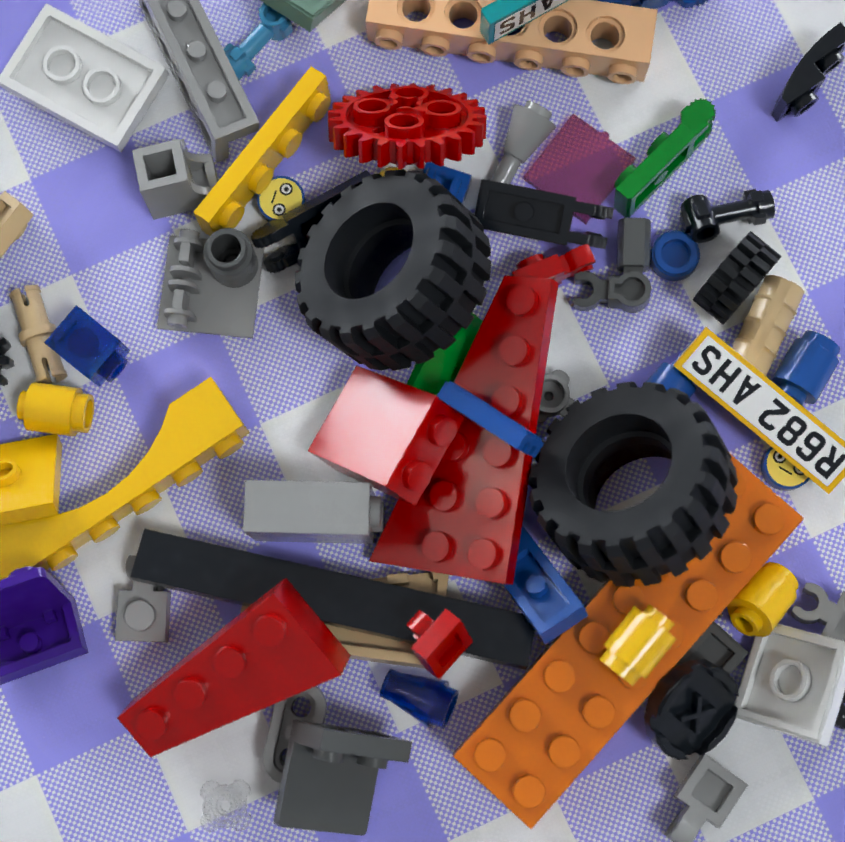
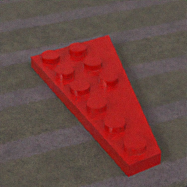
(477, 496)

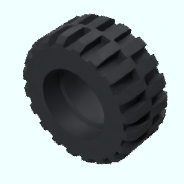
(427, 297)
(664, 528)

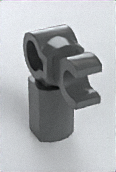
(632, 289)

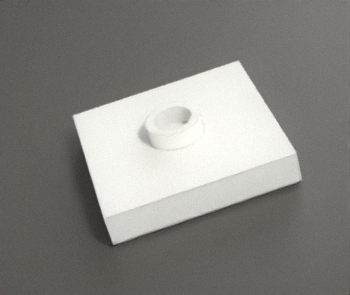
(793, 684)

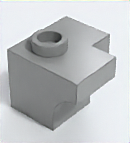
(173, 178)

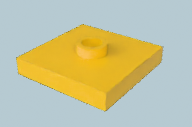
(30, 479)

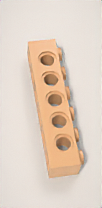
(581, 21)

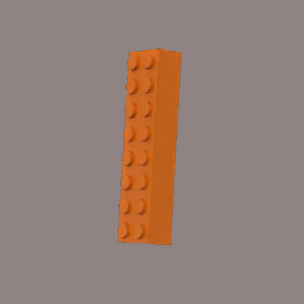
(574, 702)

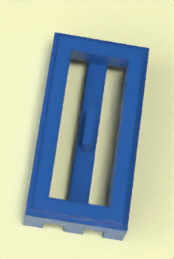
(491, 419)

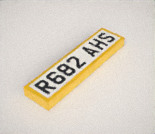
(765, 408)

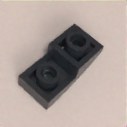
(809, 74)

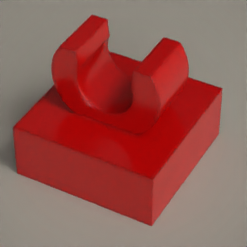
(438, 641)

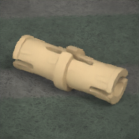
(34, 332)

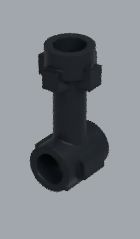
(704, 221)

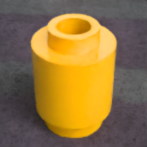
(55, 409)
(763, 600)
(638, 644)

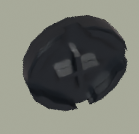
(691, 709)

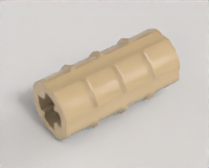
(768, 321)

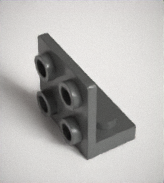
(333, 776)

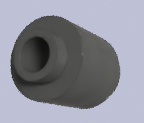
(220, 247)

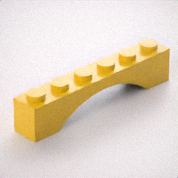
(191, 434)

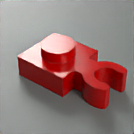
(555, 267)

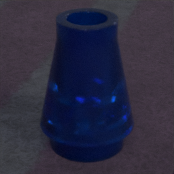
(421, 697)

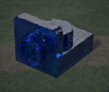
(89, 347)

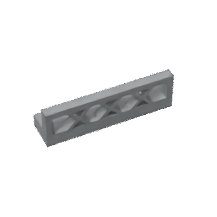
(201, 72)

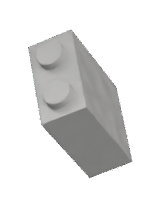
(312, 511)

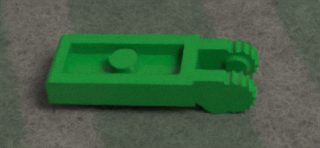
(664, 158)

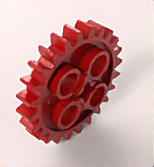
(407, 125)

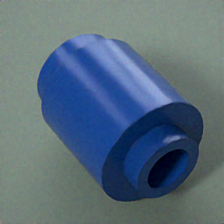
(807, 367)

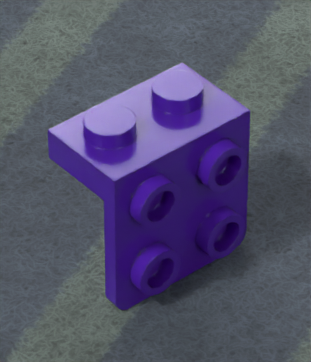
(36, 624)

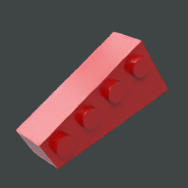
(244, 667)

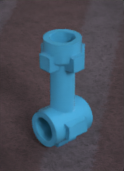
(272, 27)

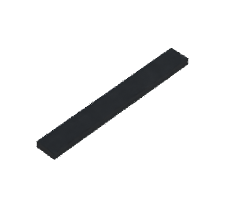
(334, 596)

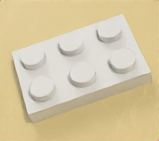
(83, 77)

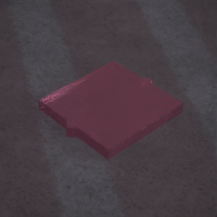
(579, 164)

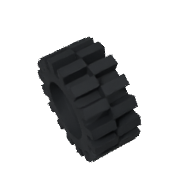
(736, 277)

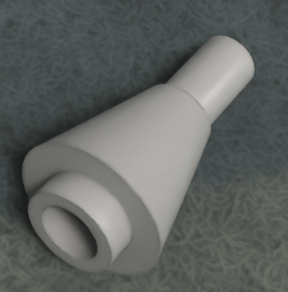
(526, 132)

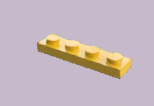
(256, 163)

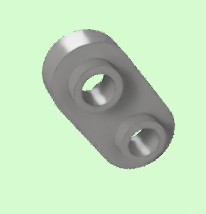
(281, 727)

